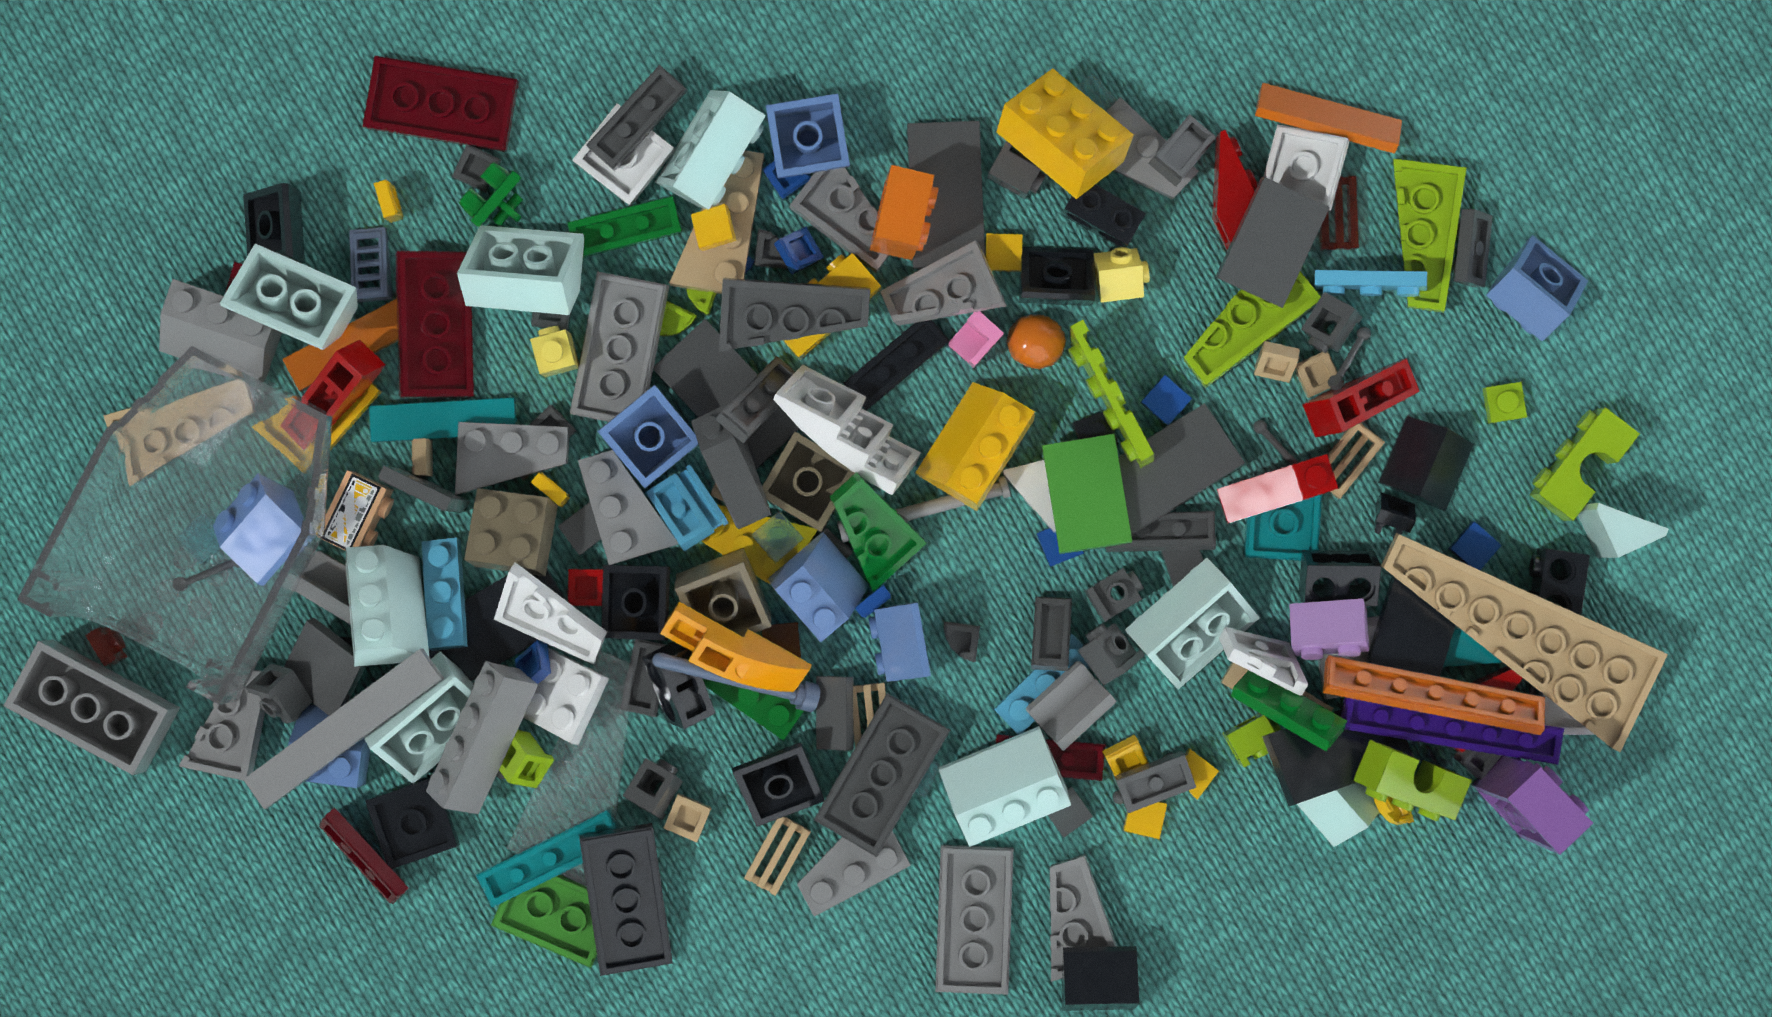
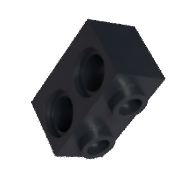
(1105, 215)
(1341, 569)
(1569, 587)
(680, 695)

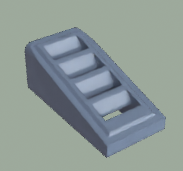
(380, 293)

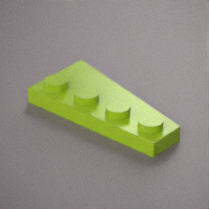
(1428, 224)
(1244, 328)
(1135, 444)

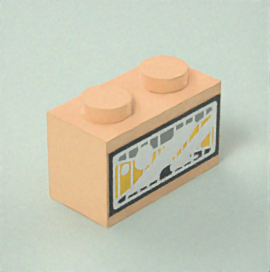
(356, 511)

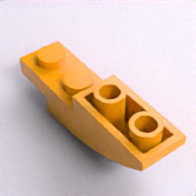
(725, 653)

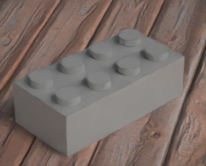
(91, 706)

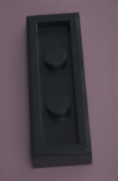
(897, 361)

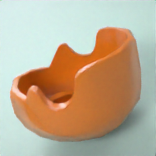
(1036, 341)

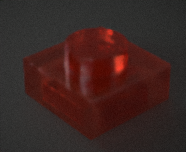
(107, 645)

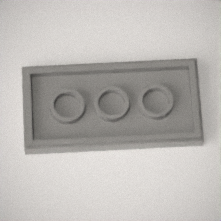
(618, 345)
(974, 919)

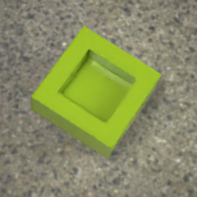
(1504, 402)

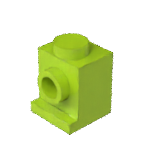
(1247, 738)
(525, 761)

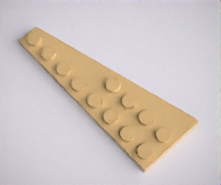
(1567, 657)

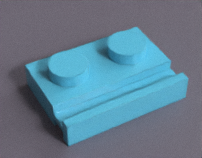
(686, 507)

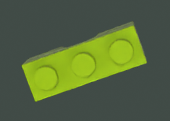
(1561, 485)
(1391, 774)

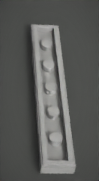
(343, 728)

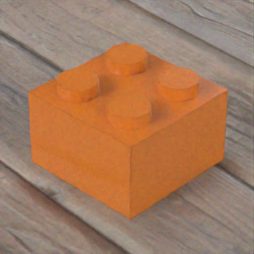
(902, 213)

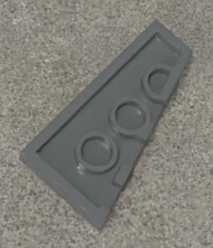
(778, 311)

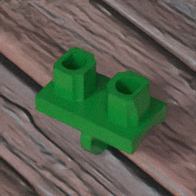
(503, 183)

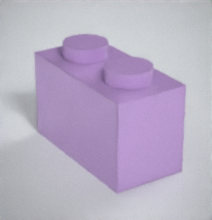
(1329, 628)

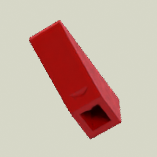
(1231, 188)

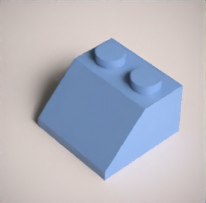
(807, 136)
(1537, 289)
(649, 436)
(260, 527)
(820, 586)
(901, 642)
(347, 769)

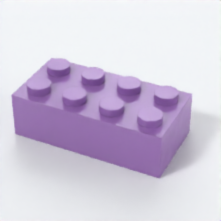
(1534, 803)

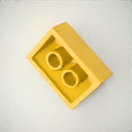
(976, 444)

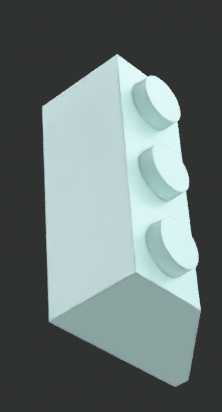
(711, 149)
(522, 270)
(291, 298)
(385, 605)
(1186, 623)
(418, 733)
(1004, 786)

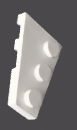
(545, 615)

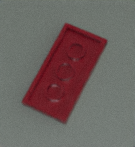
(440, 103)
(433, 326)

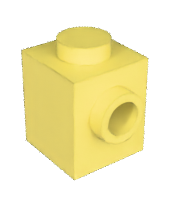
(1120, 274)
(554, 351)

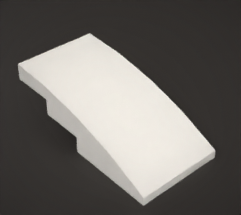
(844, 430)

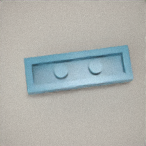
(1371, 282)
(444, 594)
(1013, 706)

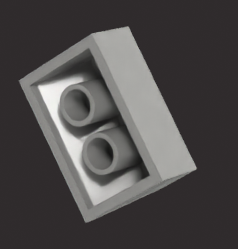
(198, 320)

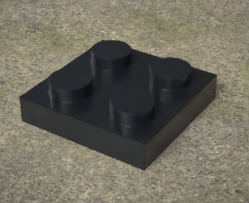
(411, 825)

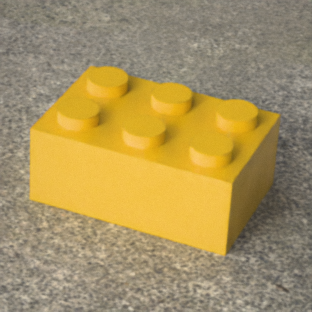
(1064, 133)

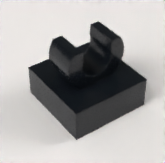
(1394, 513)

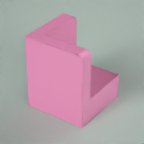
(975, 338)

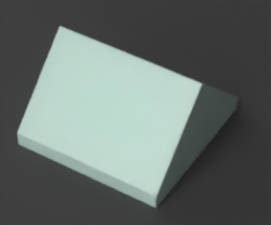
(1617, 532)
(1341, 812)

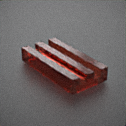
(1339, 243)

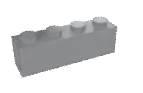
(481, 738)

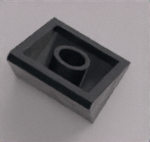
(275, 220)
(1057, 276)
(1426, 462)
(635, 601)
(778, 784)
(1100, 978)

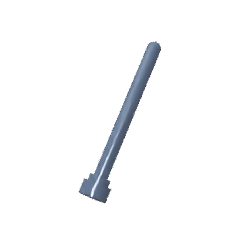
(805, 696)

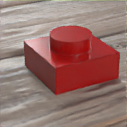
(585, 587)

